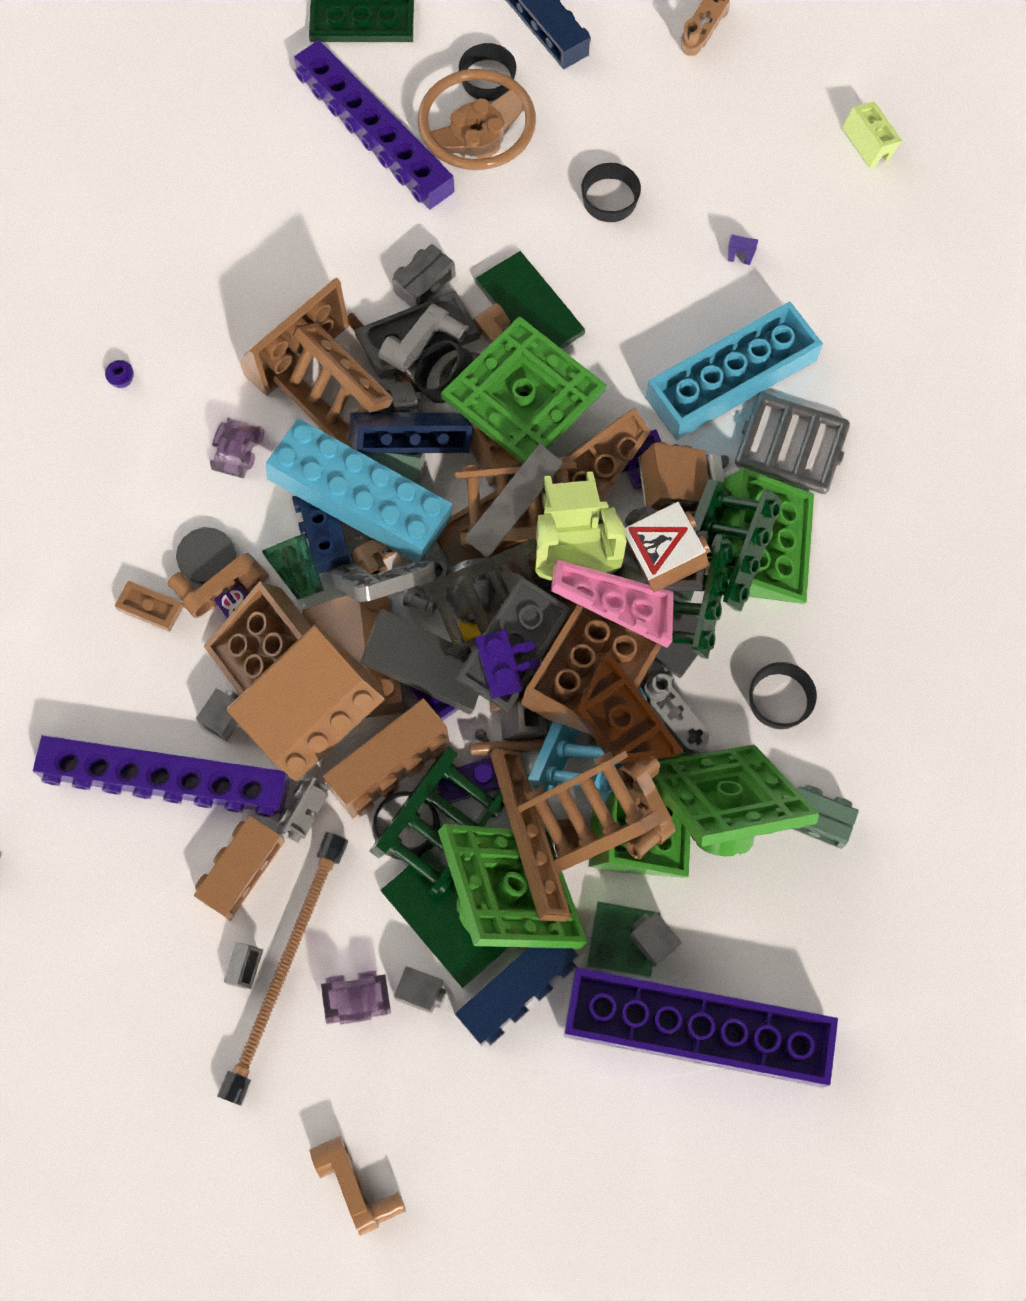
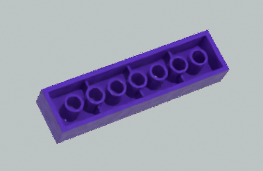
(701, 1027)

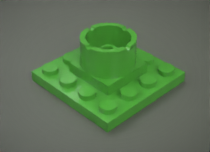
(523, 390)
(731, 798)
(496, 894)

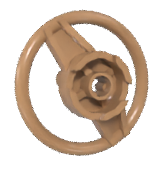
(478, 126)

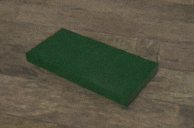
(361, 20)
(526, 294)
(438, 923)

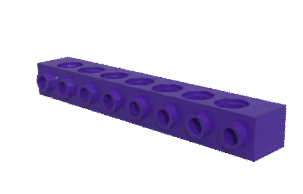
(374, 125)
(56, 752)

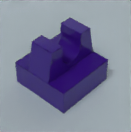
(742, 244)

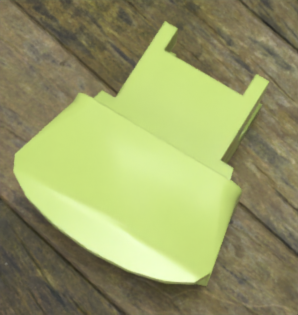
(572, 531)

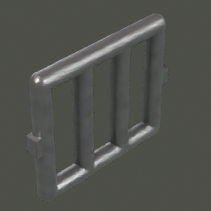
(796, 476)

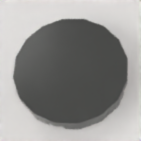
(204, 554)

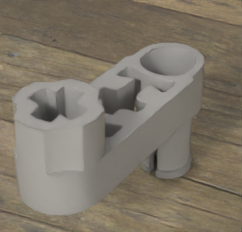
(404, 352)
(688, 720)

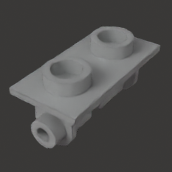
(306, 797)

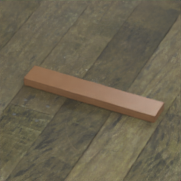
(530, 837)

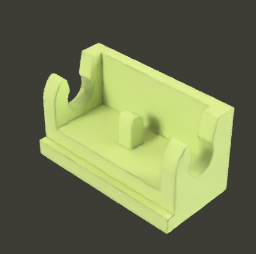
(871, 133)

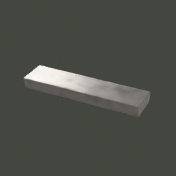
(513, 500)

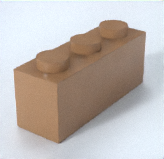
(238, 867)

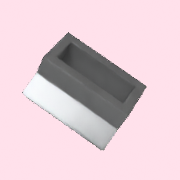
(238, 963)

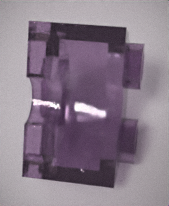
(235, 446)
(355, 999)

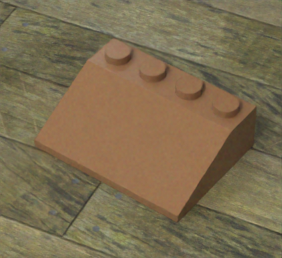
(281, 350)
(350, 626)
(256, 635)
(574, 659)
(306, 702)

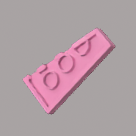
(617, 599)

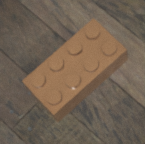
(388, 759)

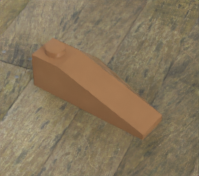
(608, 452)

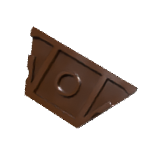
(622, 717)

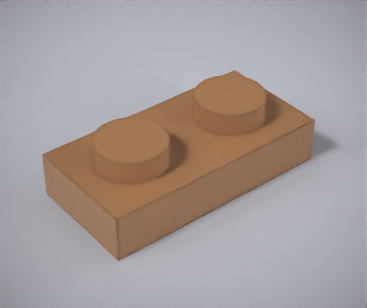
(149, 606)

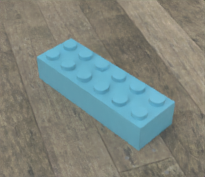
(733, 370)
(358, 491)

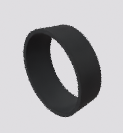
(482, 52)
(610, 171)
(430, 357)
(794, 672)
(424, 846)

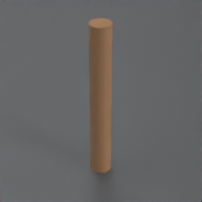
(514, 745)

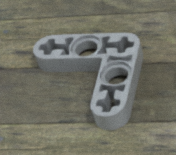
(366, 587)

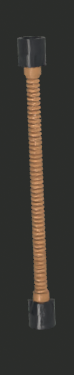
(237, 1082)

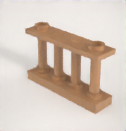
(344, 369)
(473, 472)
(612, 831)

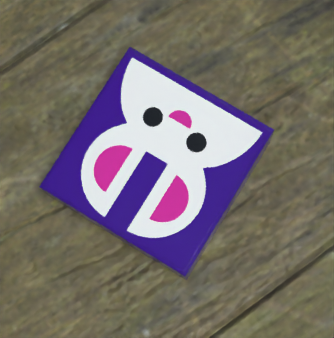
(230, 600)

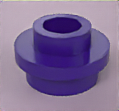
(123, 379)

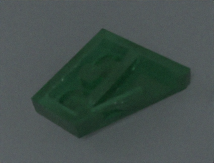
(295, 566)

